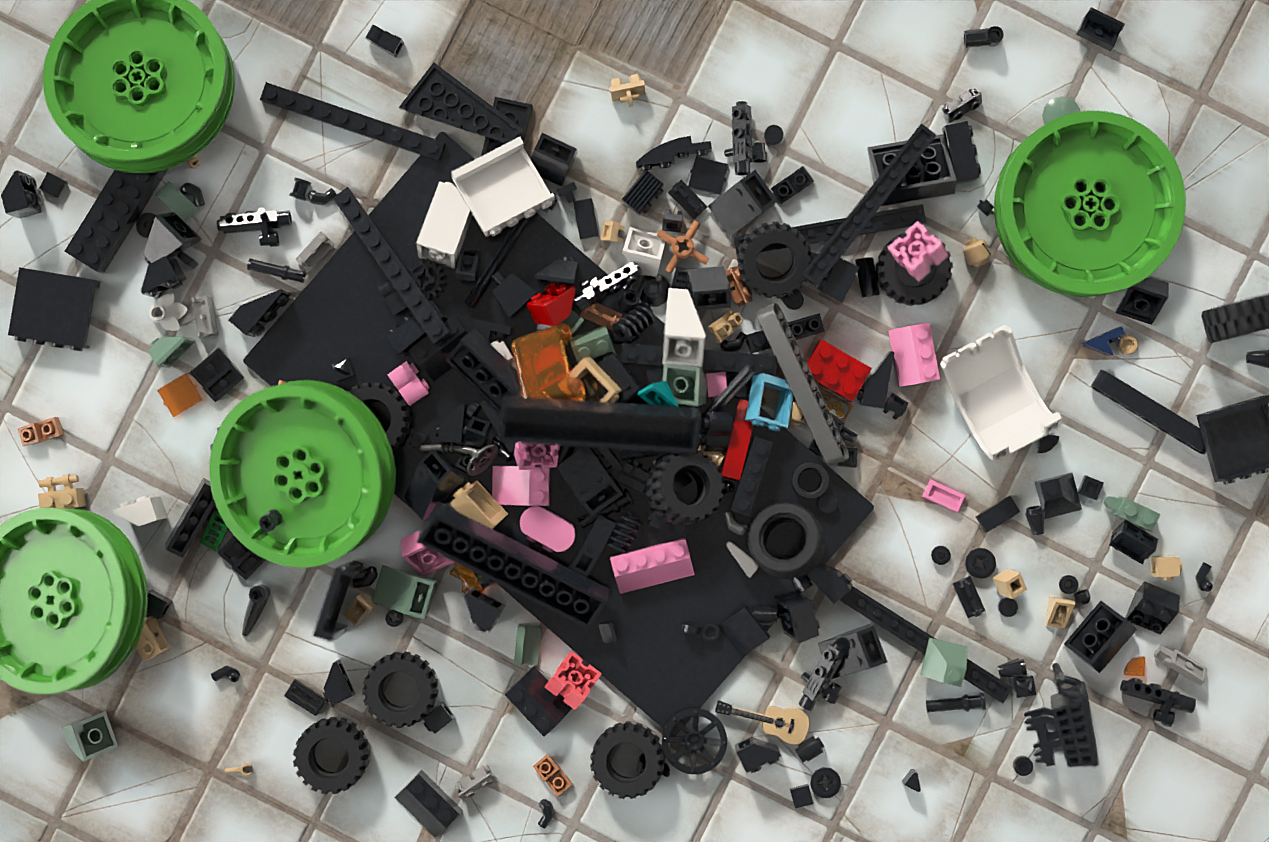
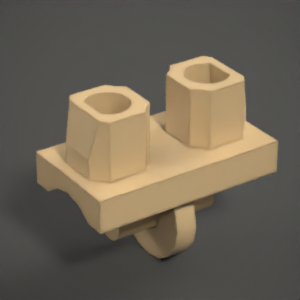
(628, 91)
(725, 325)

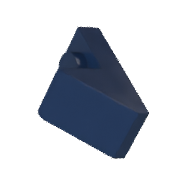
(1100, 342)

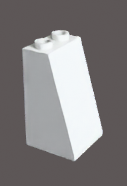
(444, 226)
(683, 331)

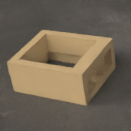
(589, 364)
(478, 505)
(148, 644)

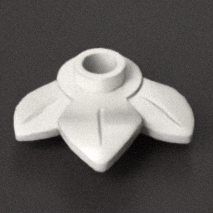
(170, 312)

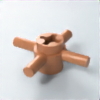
(685, 253)

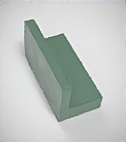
(527, 645)

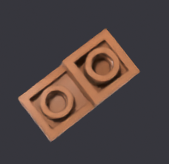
(40, 431)
(553, 775)

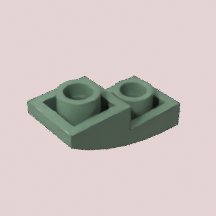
(176, 201)

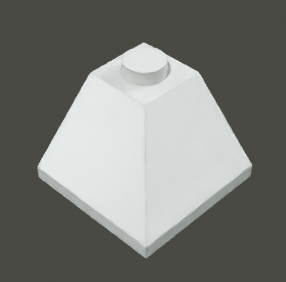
(644, 249)

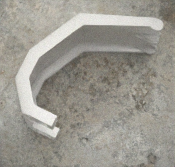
(997, 395)

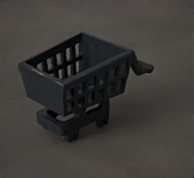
(1065, 700)

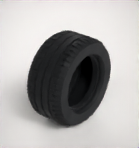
(774, 516)

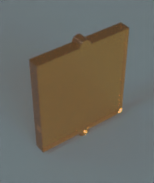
(179, 395)

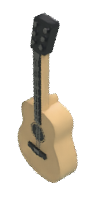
(788, 723)

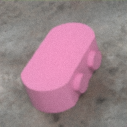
(547, 529)

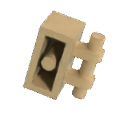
(62, 499)

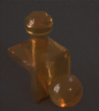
(466, 576)

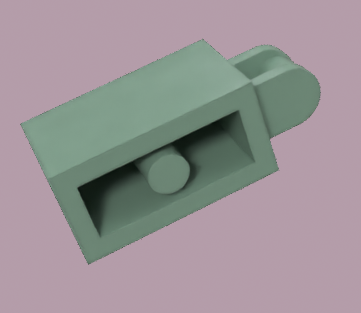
(1132, 512)

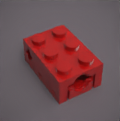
(837, 370)

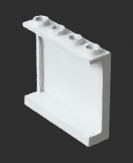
(502, 187)

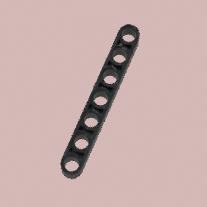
(1149, 410)

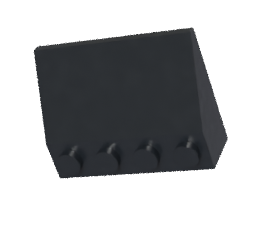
(927, 178)

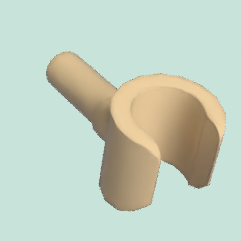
(239, 769)

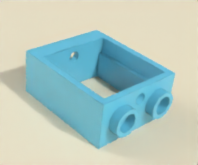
(784, 402)

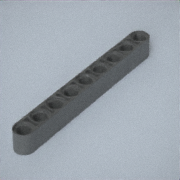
(802, 384)

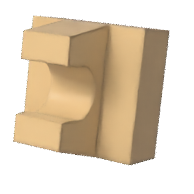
(610, 231)

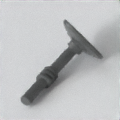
(480, 458)

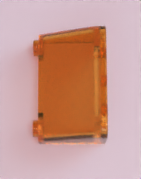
(544, 365)

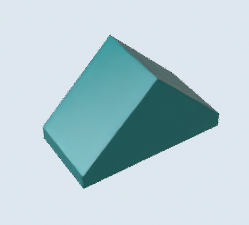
(658, 394)

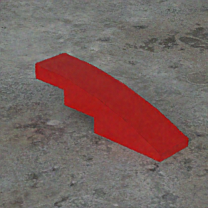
(738, 443)

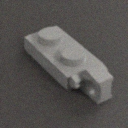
(1182, 664)

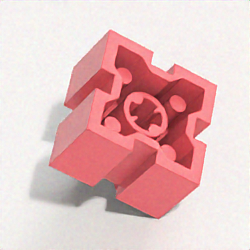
(573, 680)

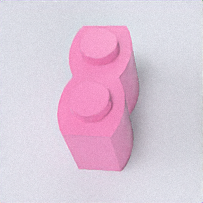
(408, 383)

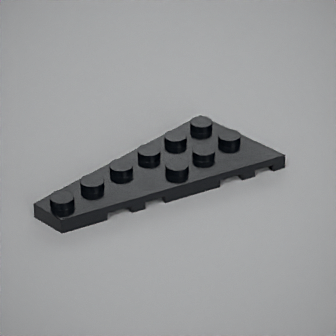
(452, 103)

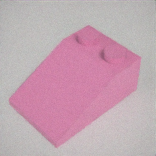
(521, 487)

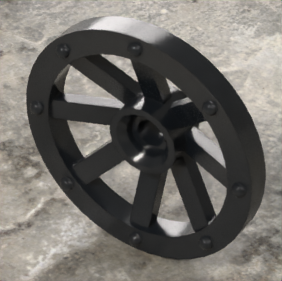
(694, 746)

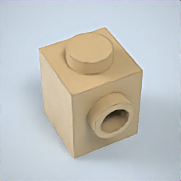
(1166, 567)
(1009, 583)

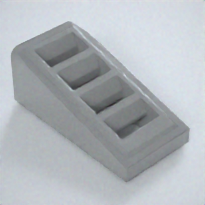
(746, 562)

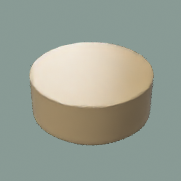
(1127, 344)

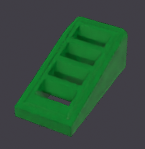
(222, 534)

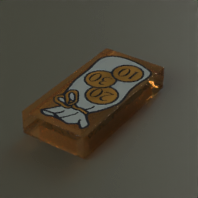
(837, 407)

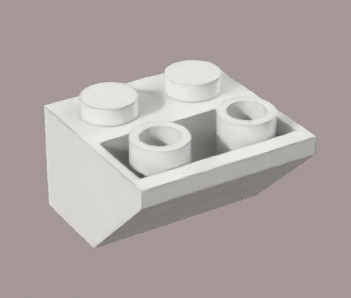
(144, 511)

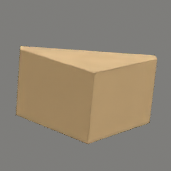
(359, 609)
(1059, 611)

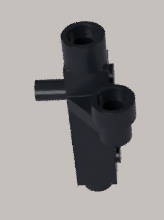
(742, 150)
(259, 220)
(596, 290)
(818, 683)
(1155, 694)

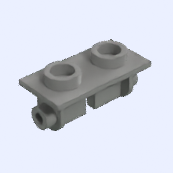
(315, 251)
(482, 779)

